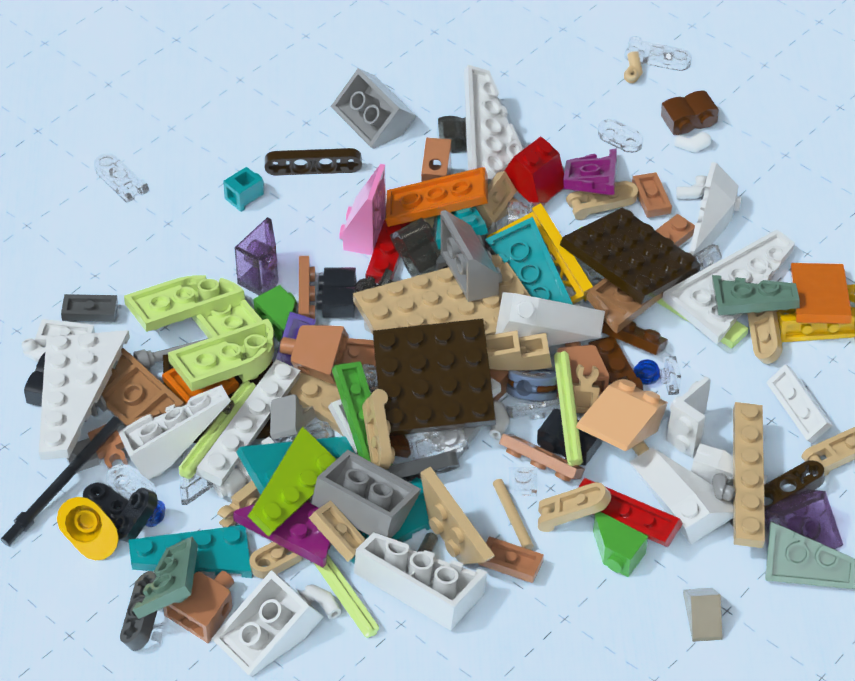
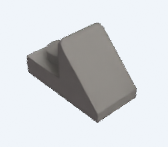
(288, 416)

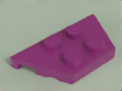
(592, 173)
(295, 534)

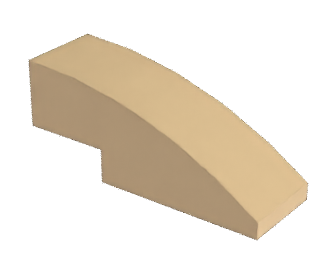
(518, 353)

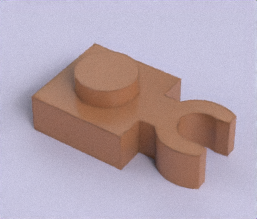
(111, 448)

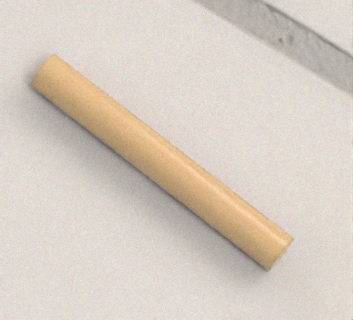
(512, 514)

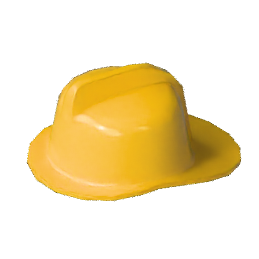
(87, 528)

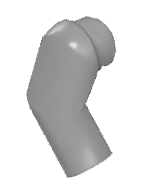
(720, 487)

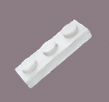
(799, 404)

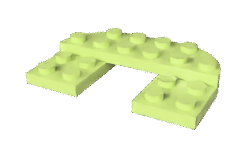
(236, 334)

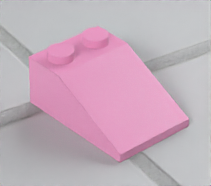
(366, 215)

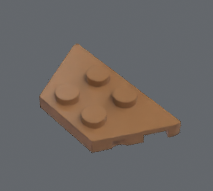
(618, 306)
(136, 392)

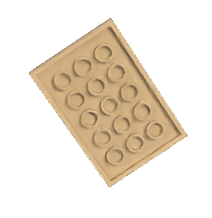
(433, 300)

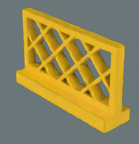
(562, 258)
(793, 331)

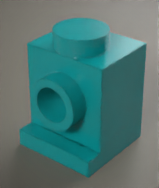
(243, 188)

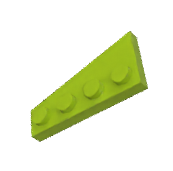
(291, 482)

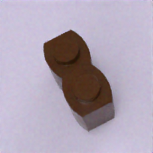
(689, 112)

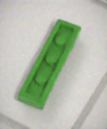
(353, 393)

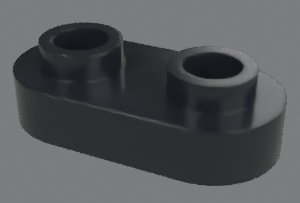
(106, 498)
(136, 514)

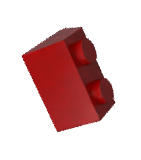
(537, 171)

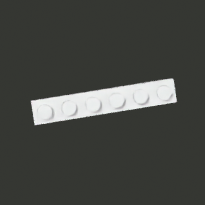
(247, 423)

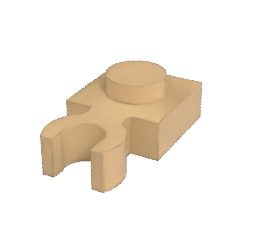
(584, 392)
(244, 497)

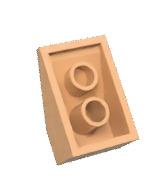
(624, 415)

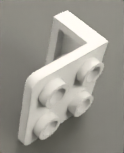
(688, 417)

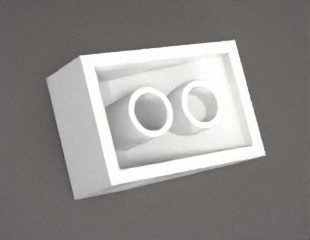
(267, 625)

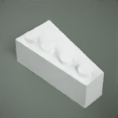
(419, 579)

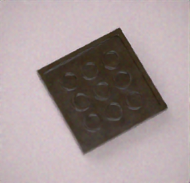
(631, 254)
(435, 376)

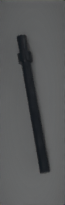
(26, 519)

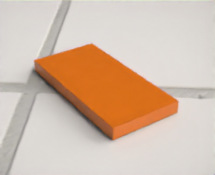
(436, 195)
(821, 293)

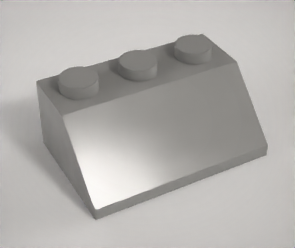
(372, 109)
(468, 259)
(366, 494)

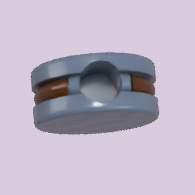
(532, 384)

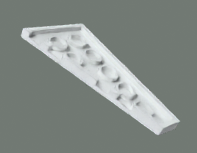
(488, 133)
(755, 262)
(72, 382)

